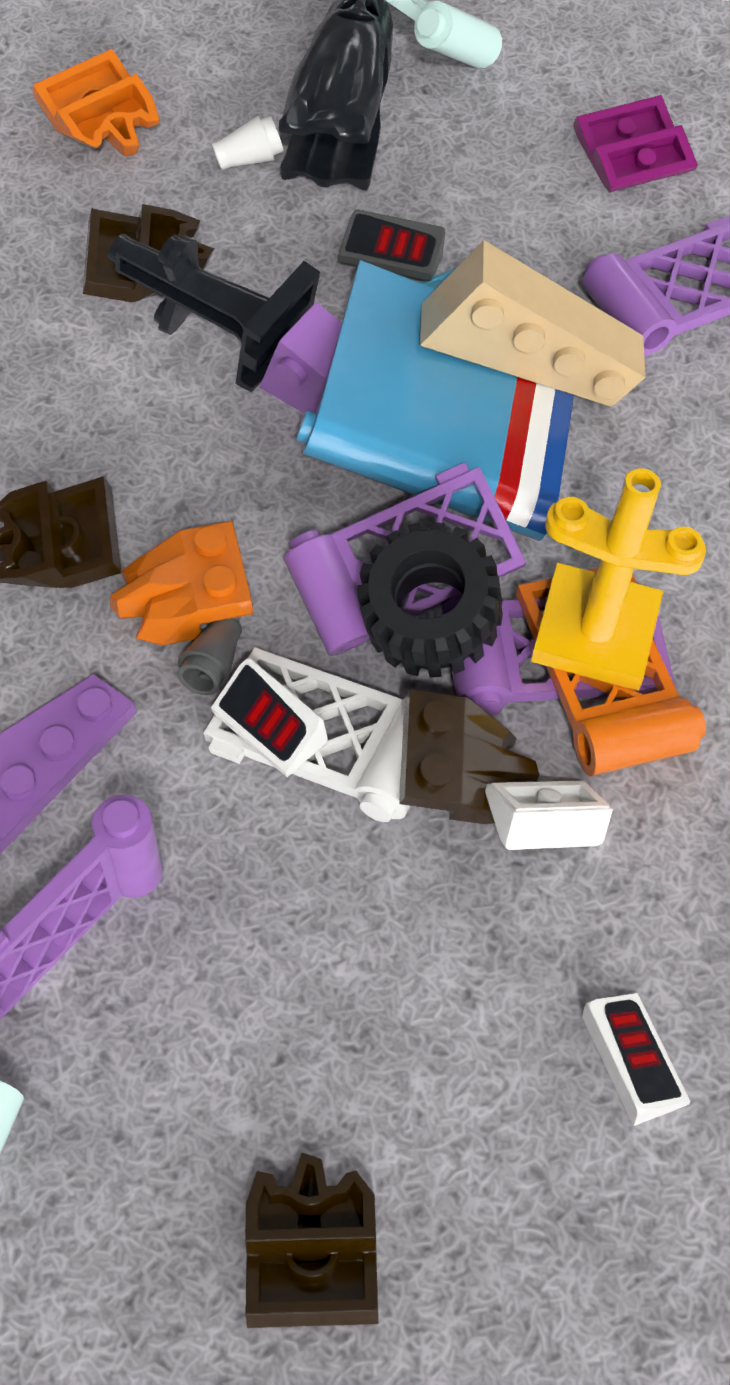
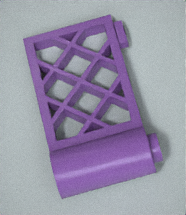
(643, 302)
(329, 572)
(497, 676)
(115, 863)

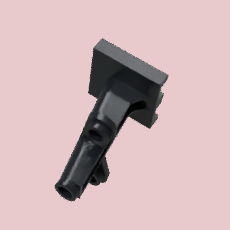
(248, 315)

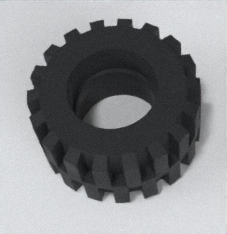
(424, 559)

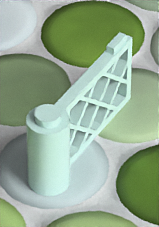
(453, 32)

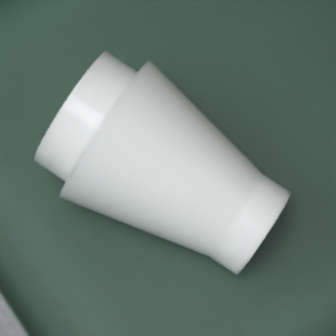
(249, 144)

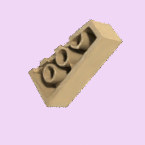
(531, 328)

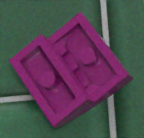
(634, 144)

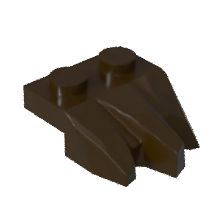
(150, 228)
(58, 535)
(453, 754)
(310, 1250)

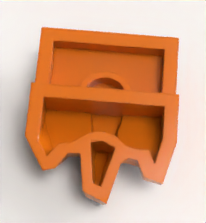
(98, 103)
(184, 584)

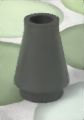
(209, 659)

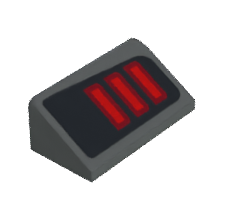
(393, 244)

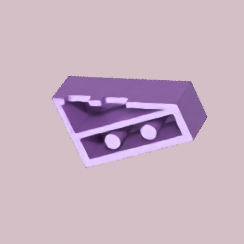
(303, 360)

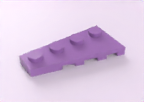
(53, 747)

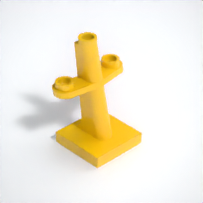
(600, 619)

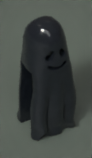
(339, 95)

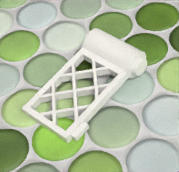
(378, 766)

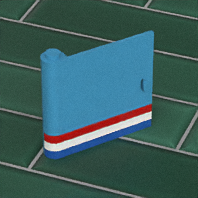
(417, 412)

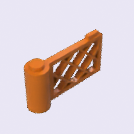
(627, 730)

